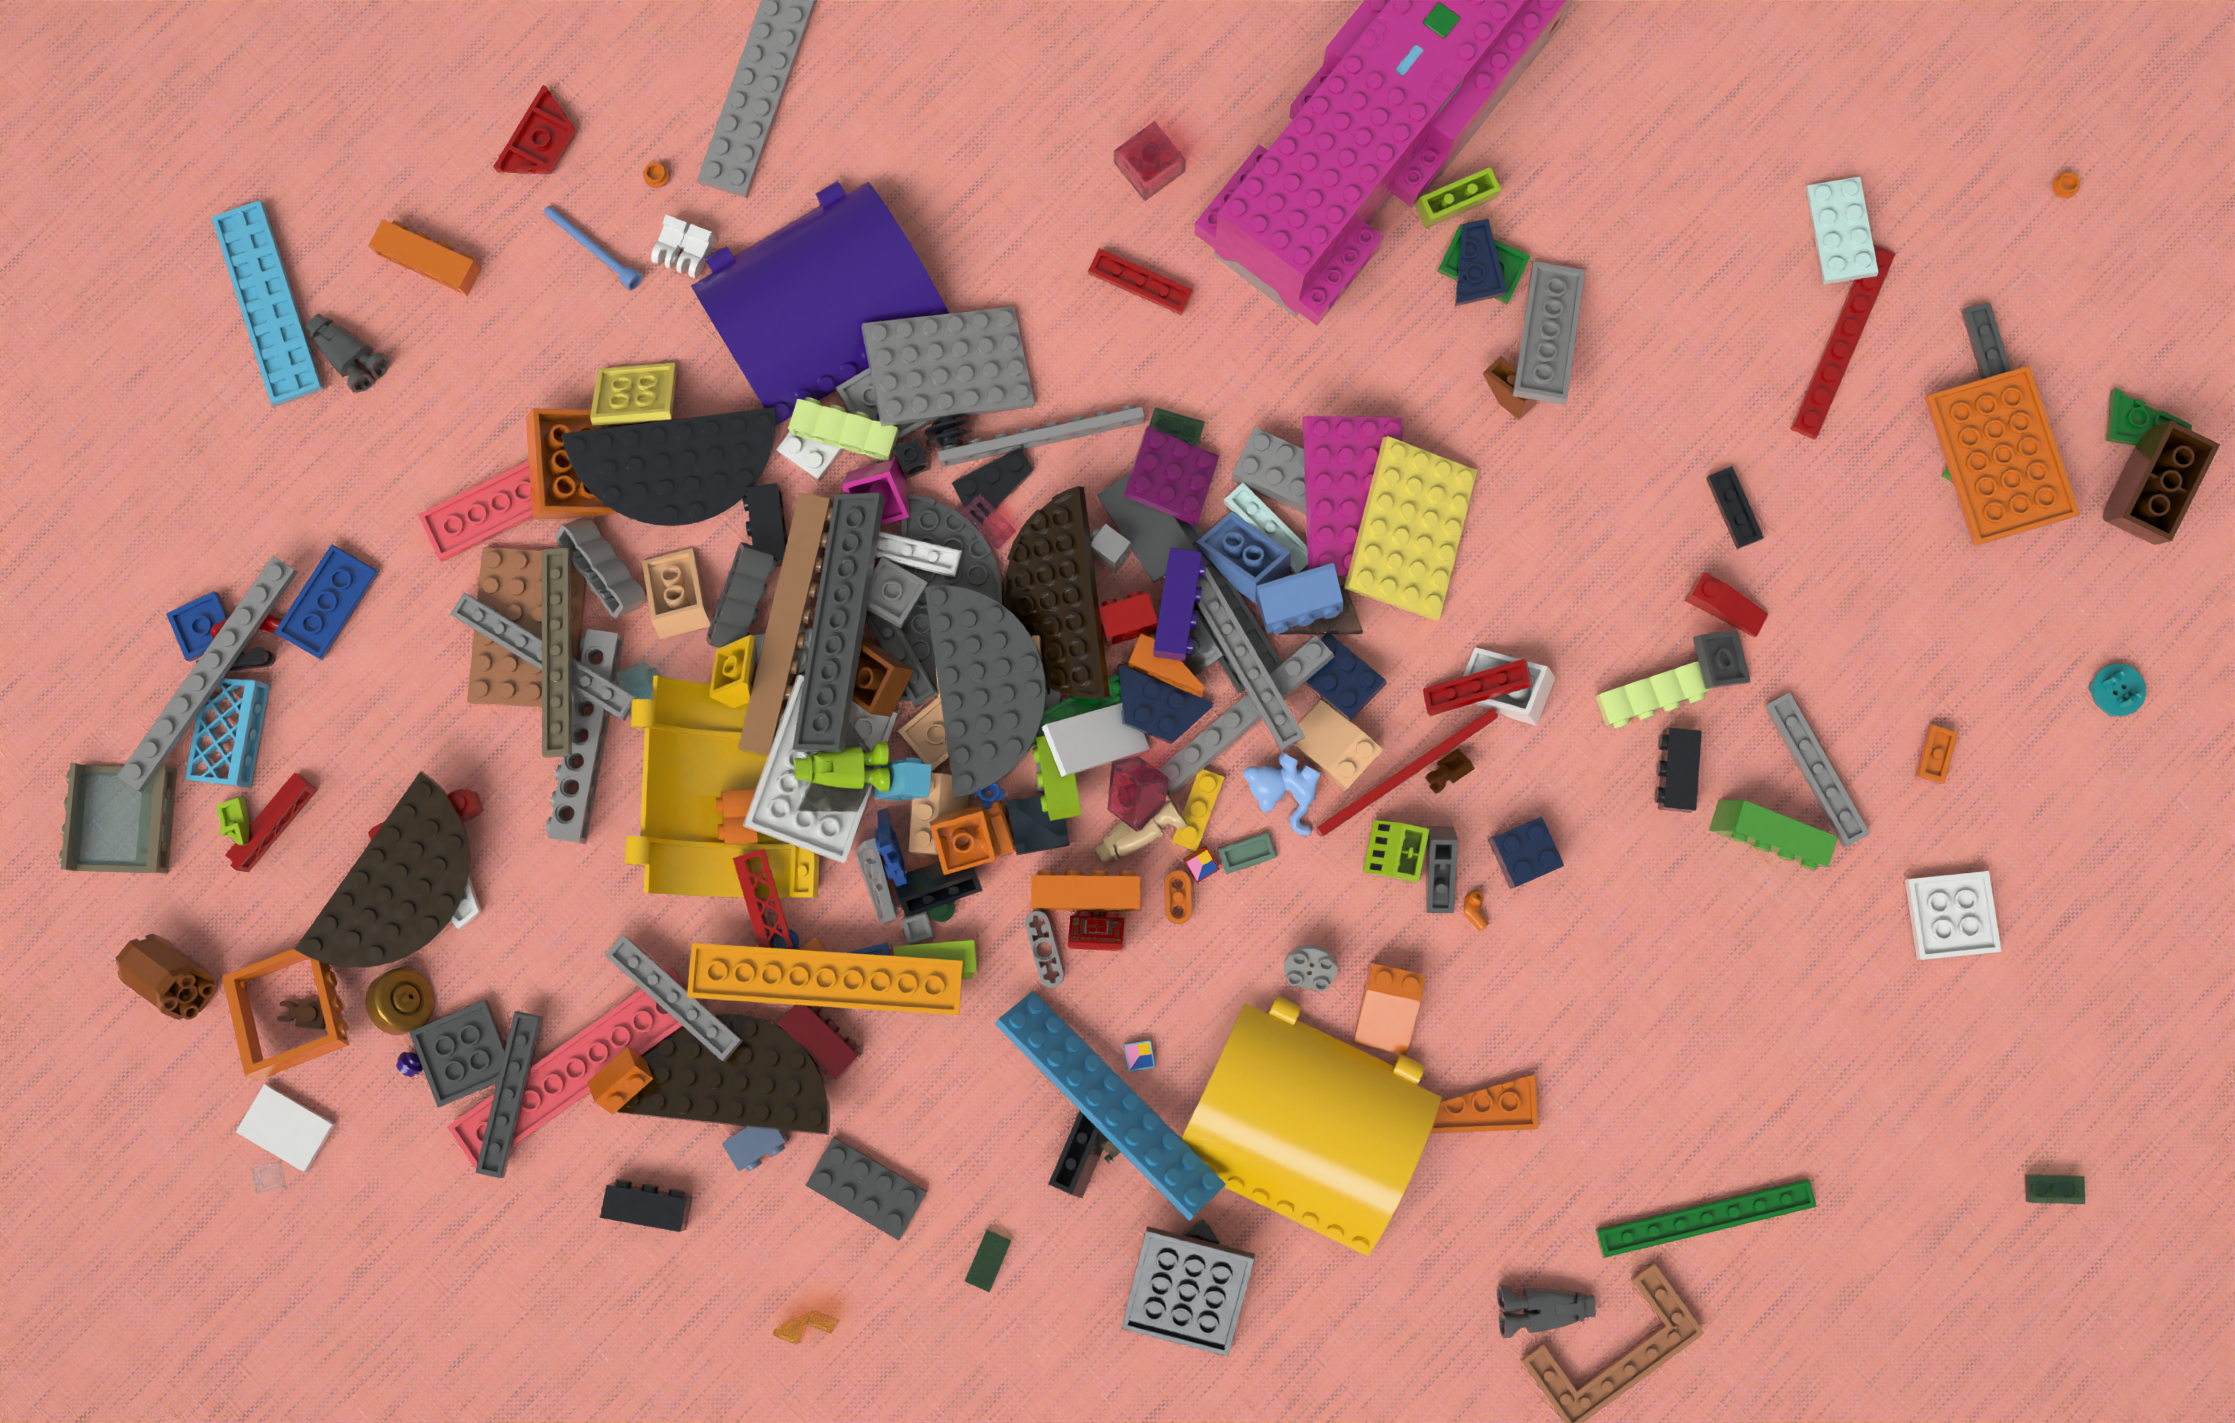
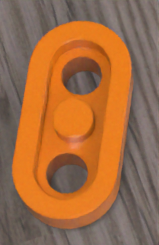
(1178, 897)

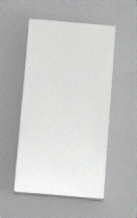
(1092, 740)

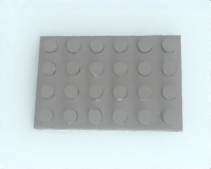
(947, 366)

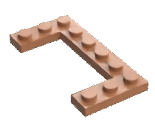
(1673, 1336)

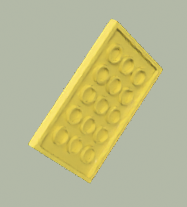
(1410, 528)

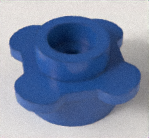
(988, 800)

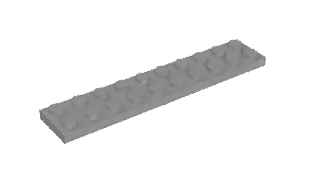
(755, 95)

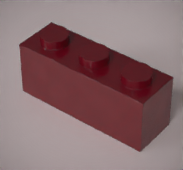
(821, 1039)

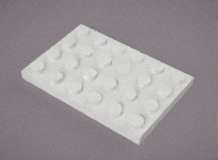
(779, 794)

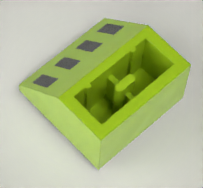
(1396, 851)

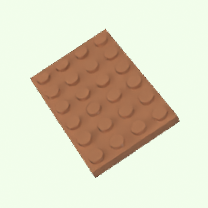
(513, 587)

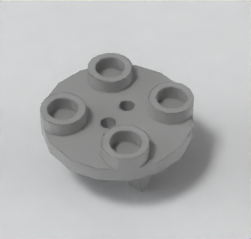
(1298, 964)

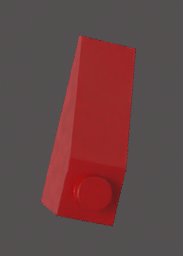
(1726, 604)

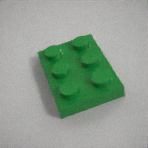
(1511, 262)

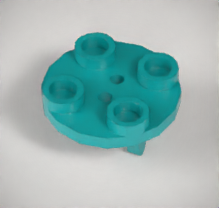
(2111, 679)

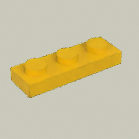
(1198, 809)

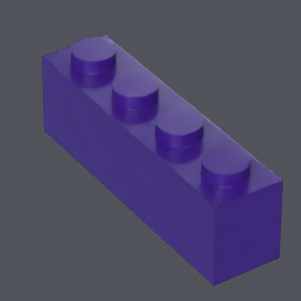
(1178, 603)

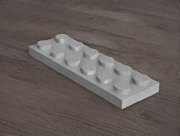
(1549, 333)

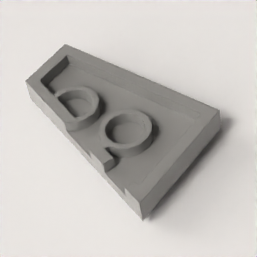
(875, 880)

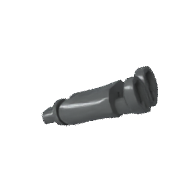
(343, 348)
(1542, 1309)

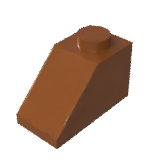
(1501, 380)

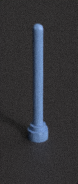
(629, 276)

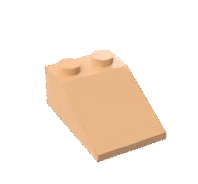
(675, 593)
(1336, 745)

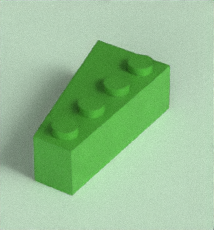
(1773, 833)

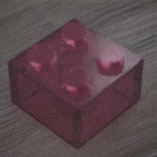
(1149, 161)

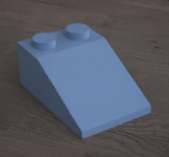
(1244, 554)

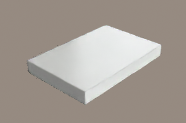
(285, 1127)

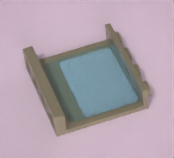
(115, 825)

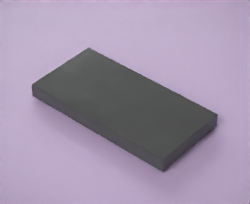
(1146, 528)

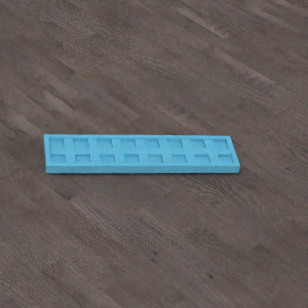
(267, 303)

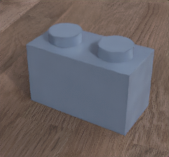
(752, 1144)

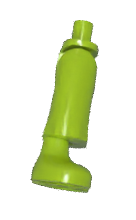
(846, 768)

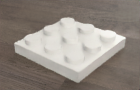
(1953, 915)

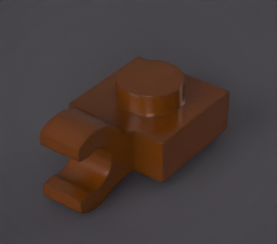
(1449, 768)

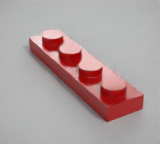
(1140, 281)
(1477, 687)

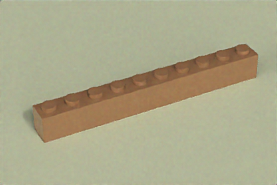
(787, 623)

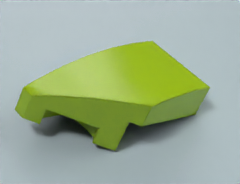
(234, 820)

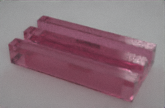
(972, 505)

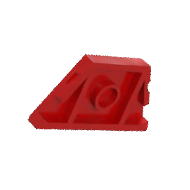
(538, 138)

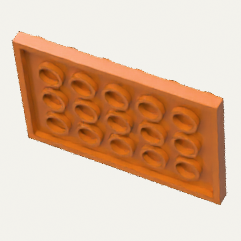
(2002, 456)

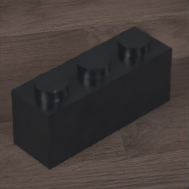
(766, 519)
(1678, 770)
(931, 888)
(1078, 1157)
(646, 1206)

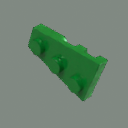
(2133, 418)

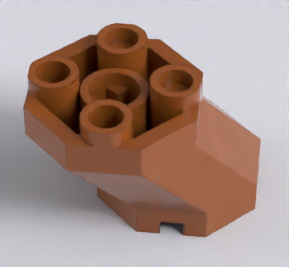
(165, 977)

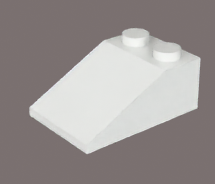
(1520, 705)

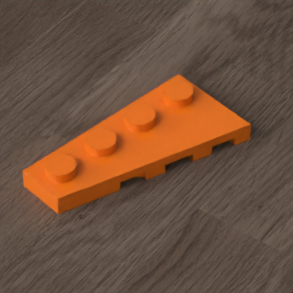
(1493, 1108)

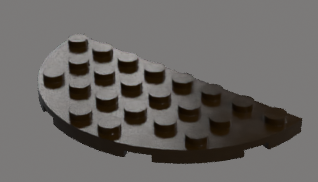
(1056, 596)
(399, 886)
(760, 1085)

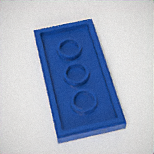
(326, 602)

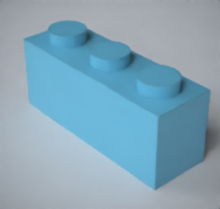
(907, 780)

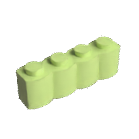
(843, 430)
(1651, 694)

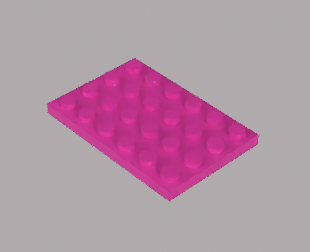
(1338, 477)

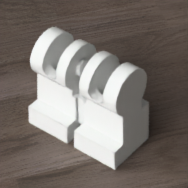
(692, 239)

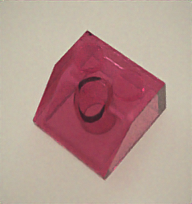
(1136, 791)

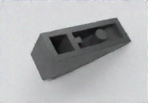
(1441, 869)

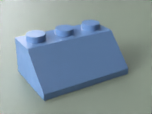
(1299, 599)

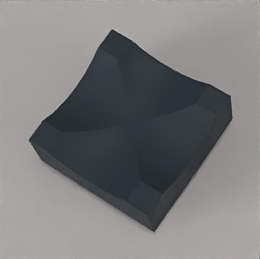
(1033, 827)

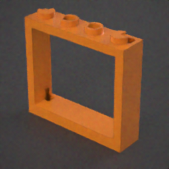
(245, 1027)

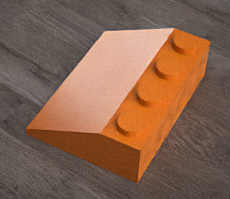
(553, 481)

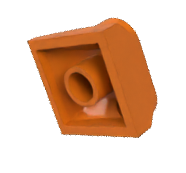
(962, 840)

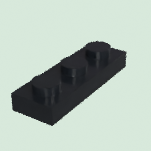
(1734, 507)

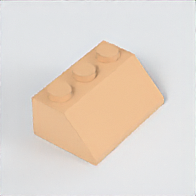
(924, 810)

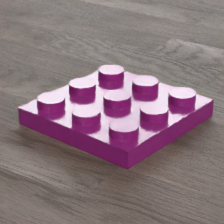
(1171, 475)

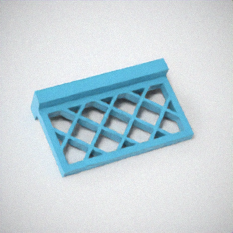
(245, 734)

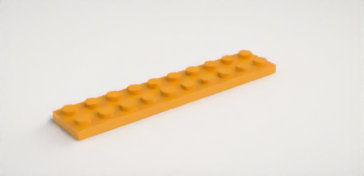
(825, 979)

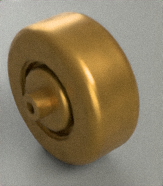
(399, 1001)

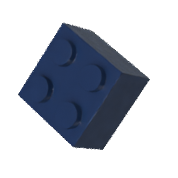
(1526, 852)

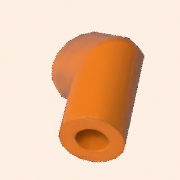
(1472, 909)

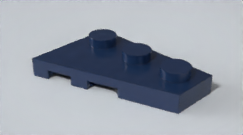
(1478, 265)

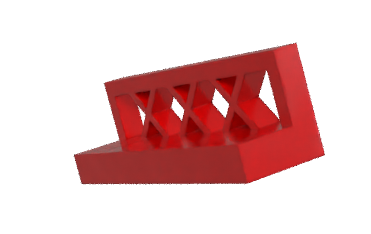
(272, 822)
(754, 903)

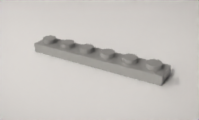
(1817, 770)
(673, 998)

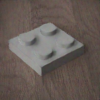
(894, 592)

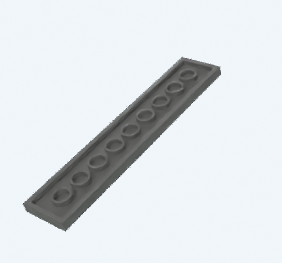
(839, 623)

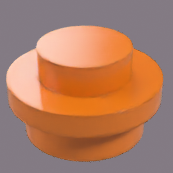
(656, 174)
(2066, 185)

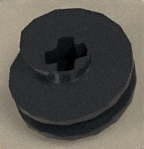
(944, 432)

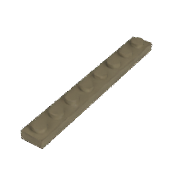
(556, 653)

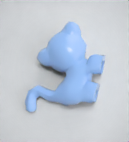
(1270, 785)

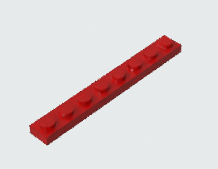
(1840, 348)

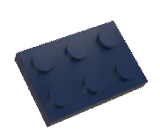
(1345, 680)

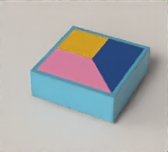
(1139, 1055)

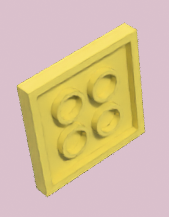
(634, 394)

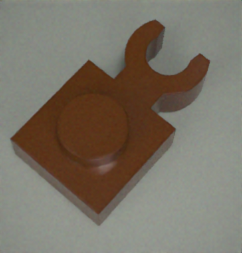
(307, 1014)

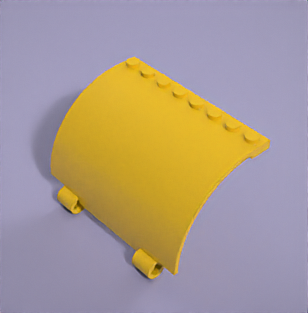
(686, 765)
(1312, 1125)

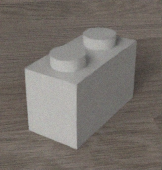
(1110, 547)

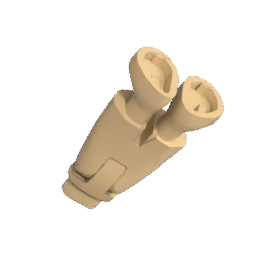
(1124, 840)

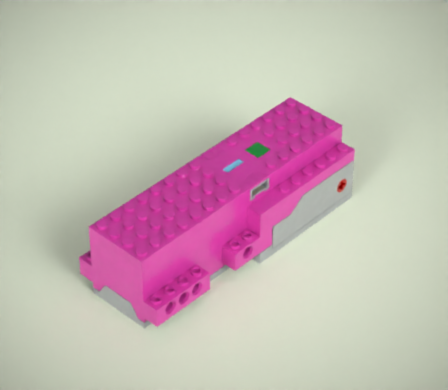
(1375, 122)

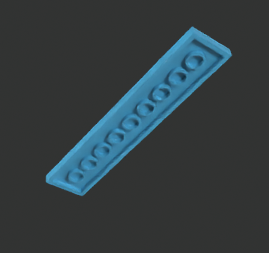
(1111, 1105)

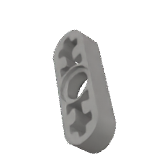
(1033, 932)

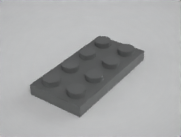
(866, 1188)

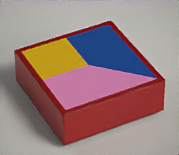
(1201, 864)

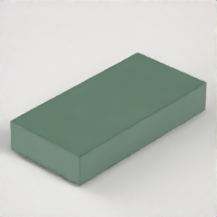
(1247, 853)

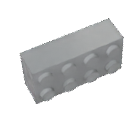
(1273, 469)

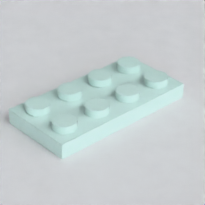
(1841, 230)

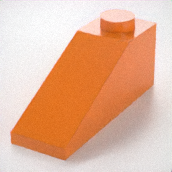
(1165, 670)

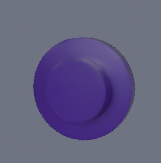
(409, 1064)

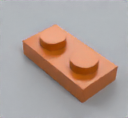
(1936, 754)

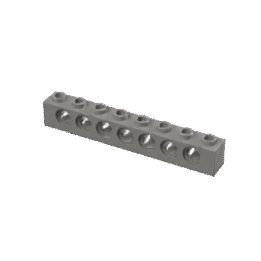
(592, 749)

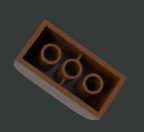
(2160, 482)

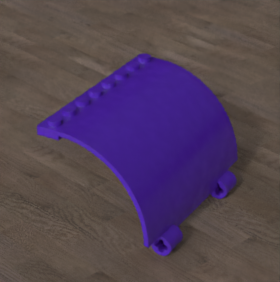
(802, 293)

